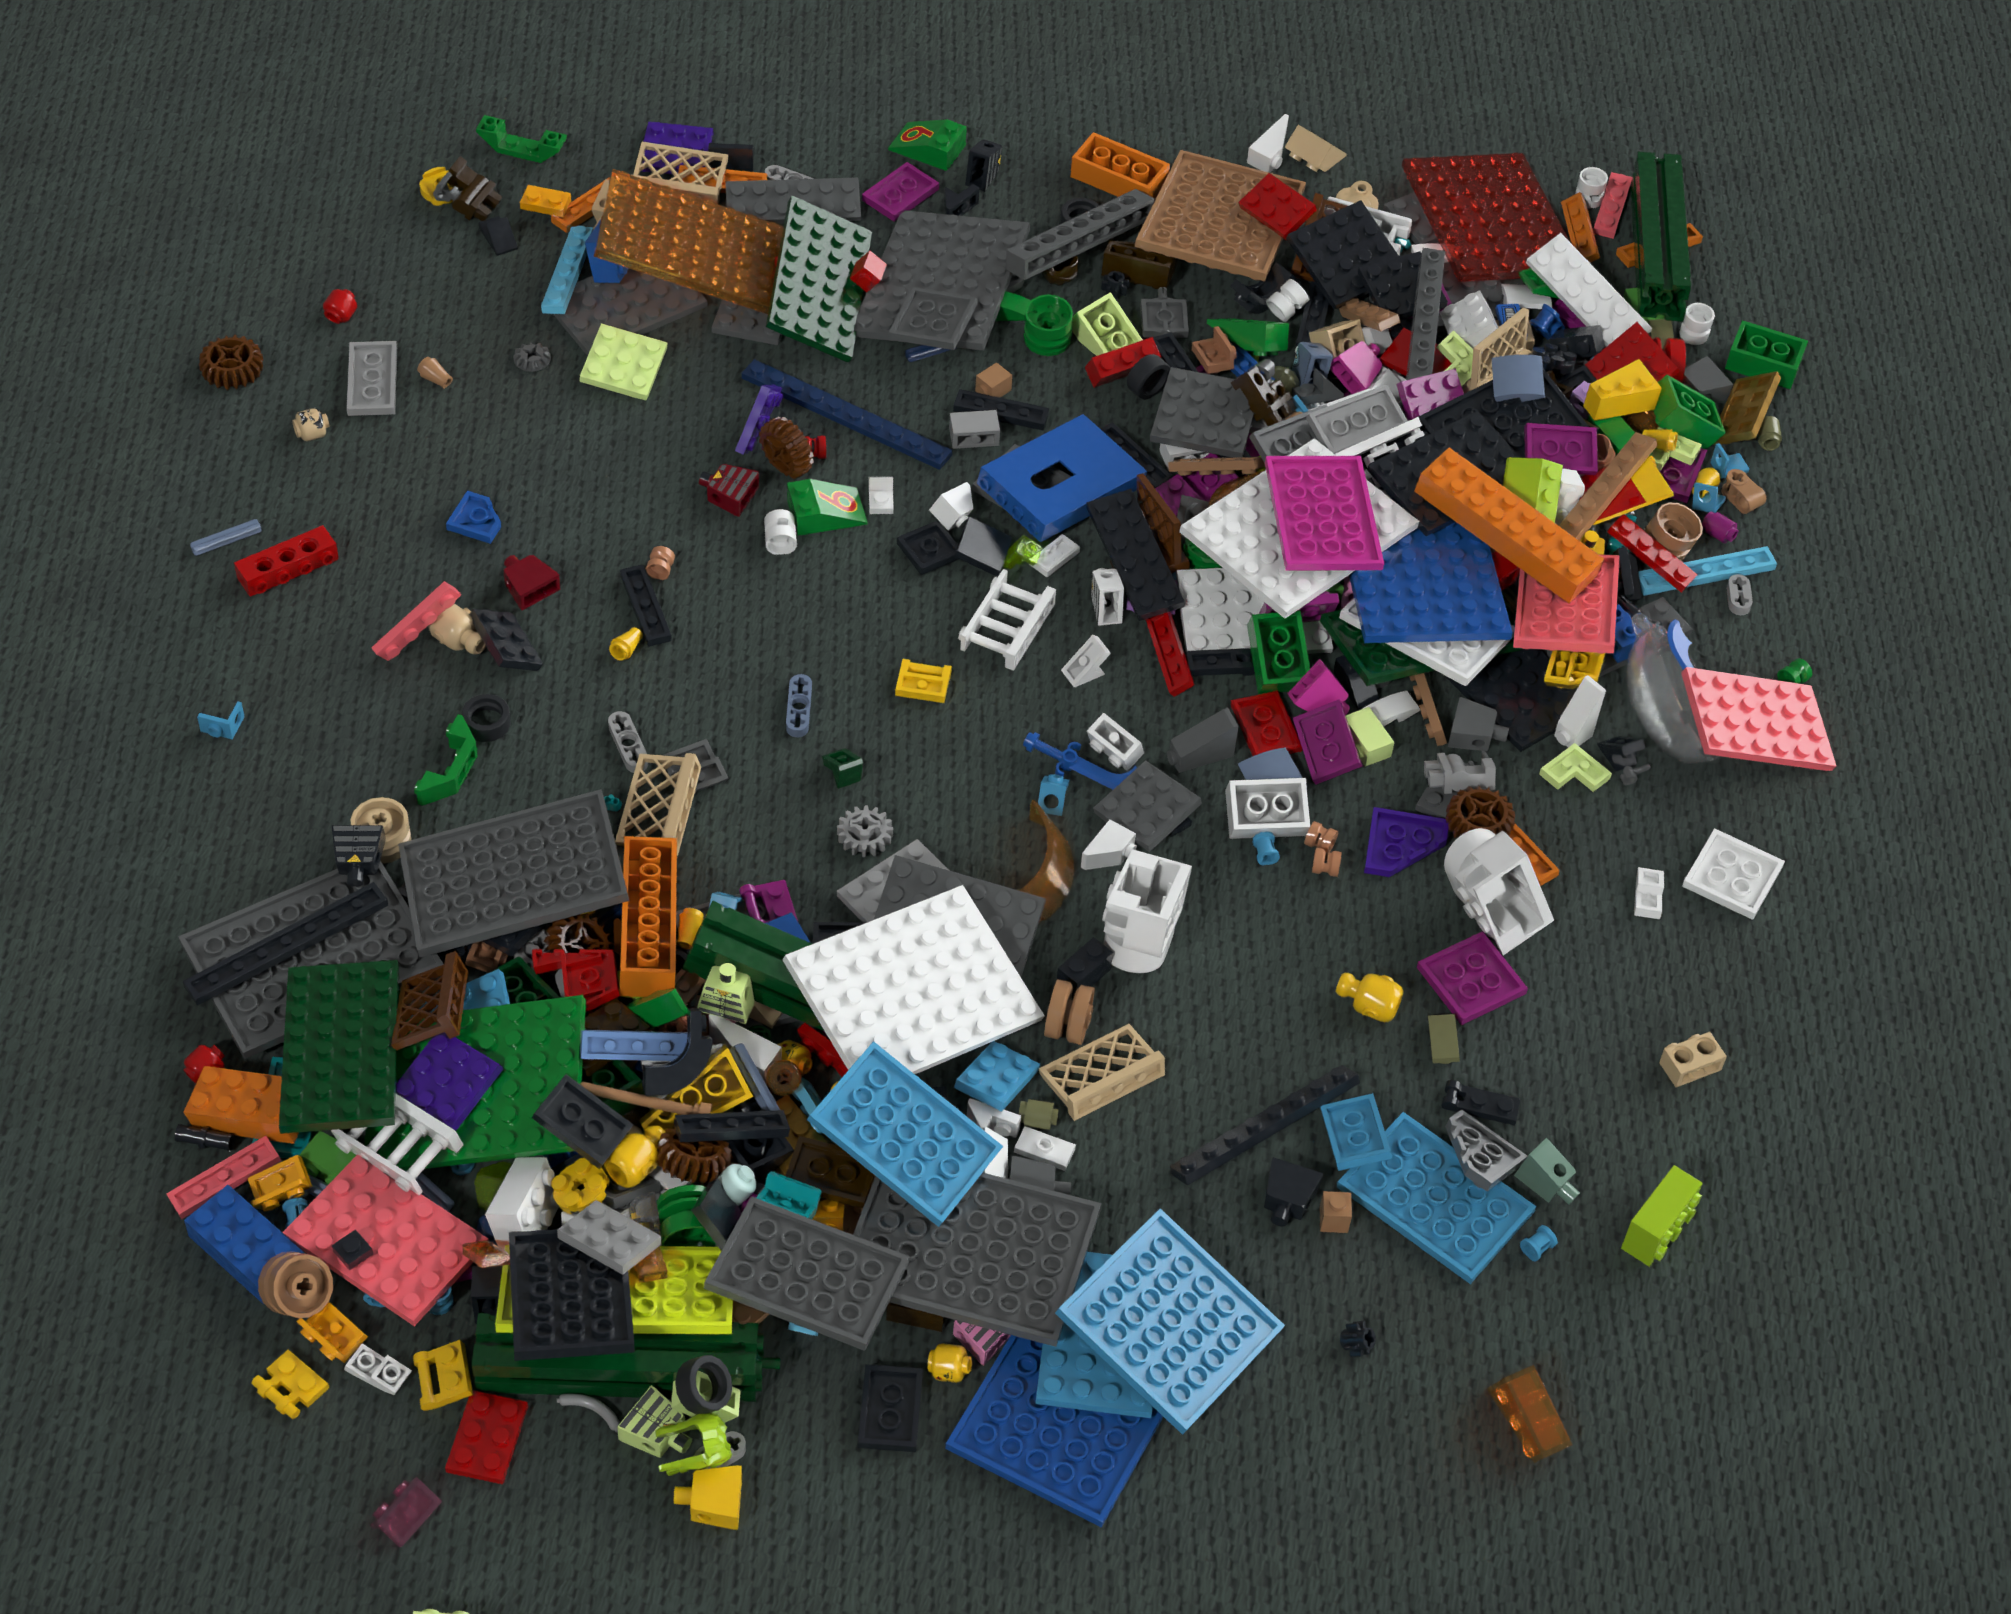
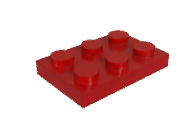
(1277, 206)
(486, 1437)

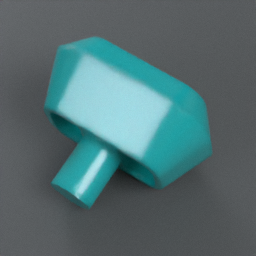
(1405, 243)
(612, 803)

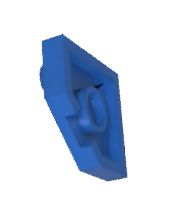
(475, 518)

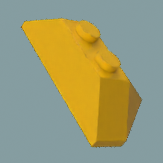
(1569, 668)

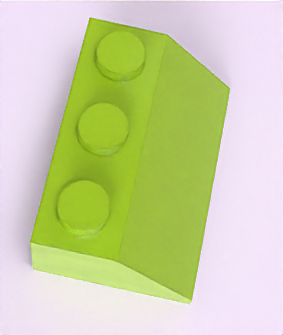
(1535, 482)

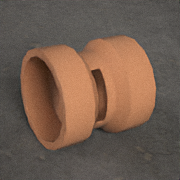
(660, 562)
(1321, 837)
(1331, 866)

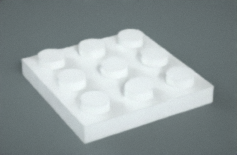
(1733, 874)

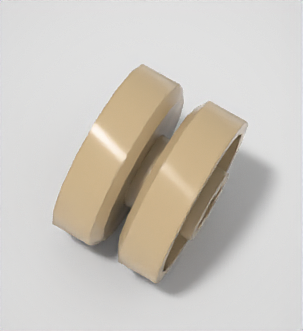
(394, 821)

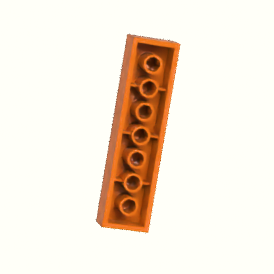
(1509, 525)
(649, 916)

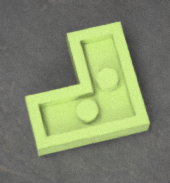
(1459, 354)
(1685, 451)
(1577, 764)

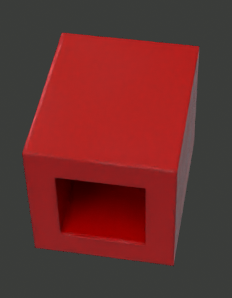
(868, 271)

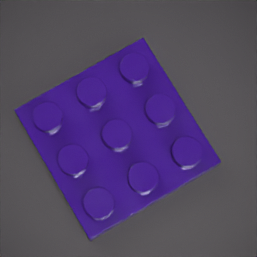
(678, 136)
(448, 1079)

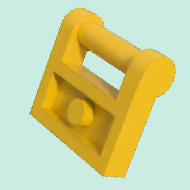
(923, 681)
(452, 1375)

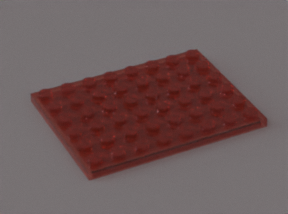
(1484, 212)

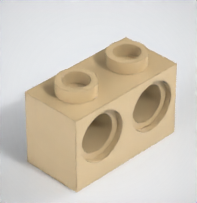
(1693, 1063)

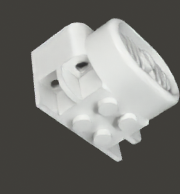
(1497, 886)
(1144, 910)

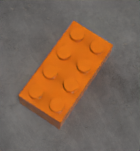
(1118, 167)
(238, 1104)

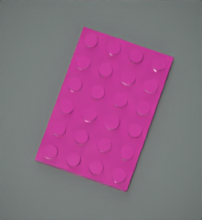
(1323, 513)

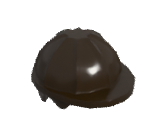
(1062, 272)

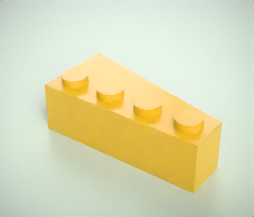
(717, 1084)

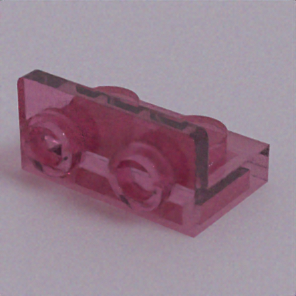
(406, 1512)

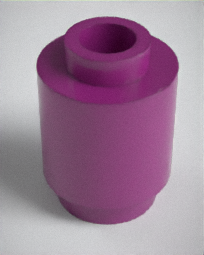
(1720, 527)

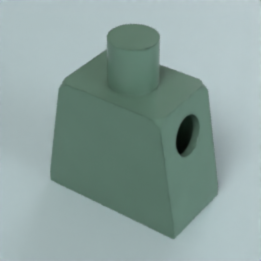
(1548, 1173)

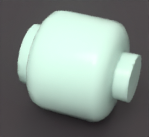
(738, 1182)

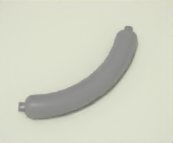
(593, 1404)

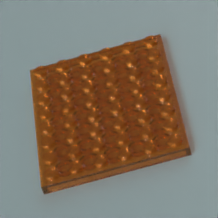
(688, 241)

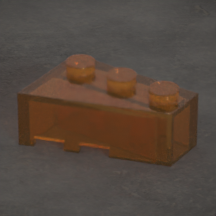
(1530, 1413)

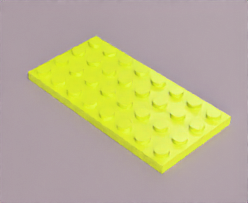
(662, 1305)

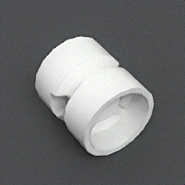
(1592, 185)
(1285, 302)
(1697, 323)
(780, 532)

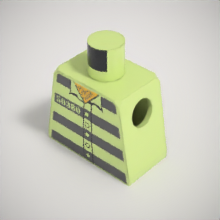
(727, 994)
(647, 1416)

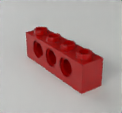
(286, 561)

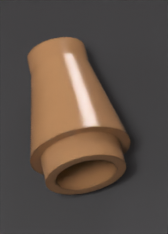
(431, 370)

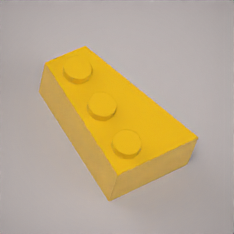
(1623, 392)

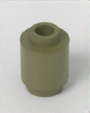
(1769, 433)
(1038, 1114)

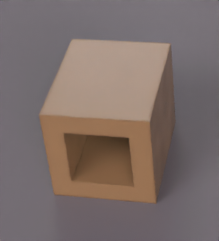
(994, 381)
(1335, 1212)

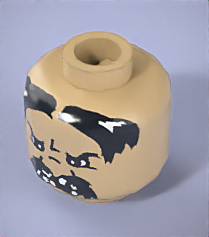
(310, 424)

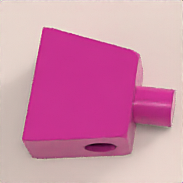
(1357, 366)
(1318, 689)

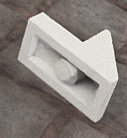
(880, 495)
(1086, 662)
(1003, 1123)

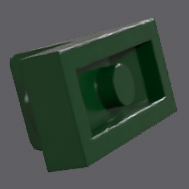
(845, 767)

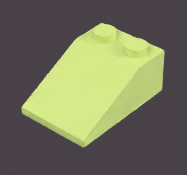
(1104, 326)

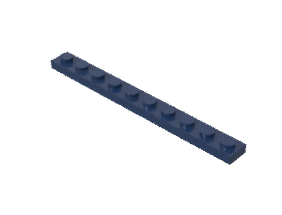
(849, 415)

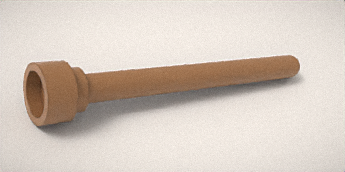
(646, 1101)

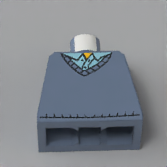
(1308, 357)

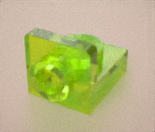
(1022, 550)

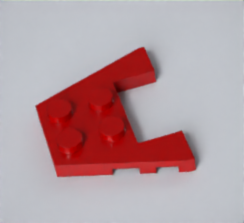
(584, 973)

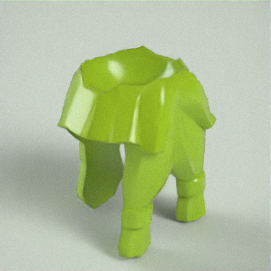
(714, 1441)

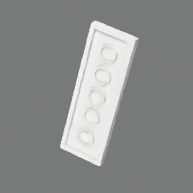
(1584, 289)

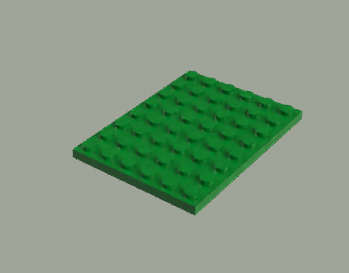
(536, 1049)

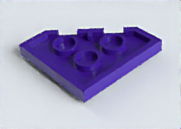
(767, 399)
(1401, 840)

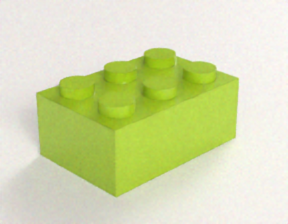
(1662, 1216)

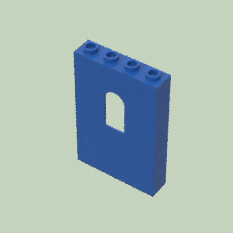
(1085, 450)

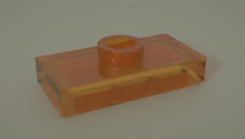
(486, 1254)
(651, 1267)

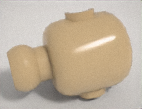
(456, 630)

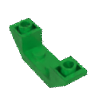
(495, 134)
(436, 786)

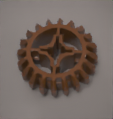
(231, 364)
(786, 447)
(1480, 810)
(583, 934)
(692, 1160)

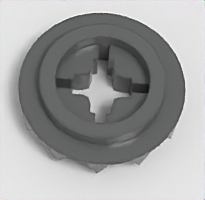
(534, 362)

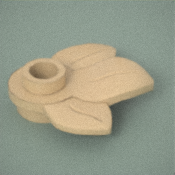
(1353, 194)

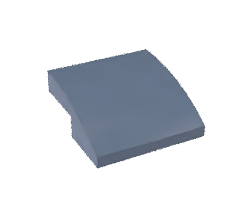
(1518, 377)
(1270, 765)

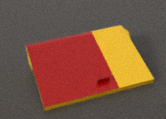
(1642, 489)

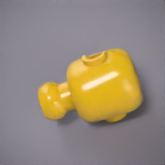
(1373, 995)
(634, 1157)

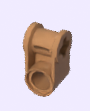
(1743, 493)

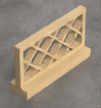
(700, 191)
(1498, 343)
(680, 800)
(1114, 1083)

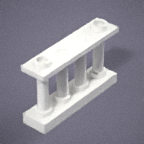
(1022, 635)
(422, 1125)

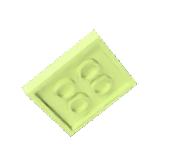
(623, 362)

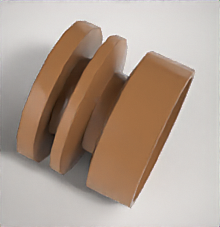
(1675, 528)

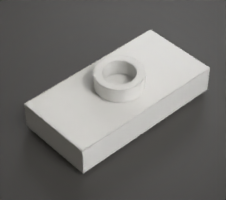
(1056, 555)
(1044, 1148)

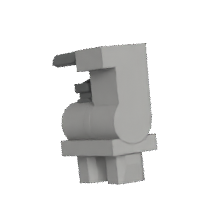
(1454, 774)

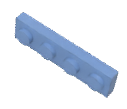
(631, 1045)

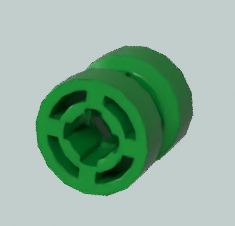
(1797, 672)

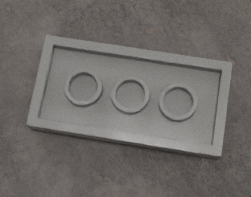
(372, 378)
(1356, 419)
(865, 891)

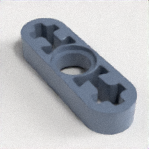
(795, 697)

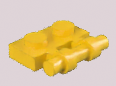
(296, 1378)

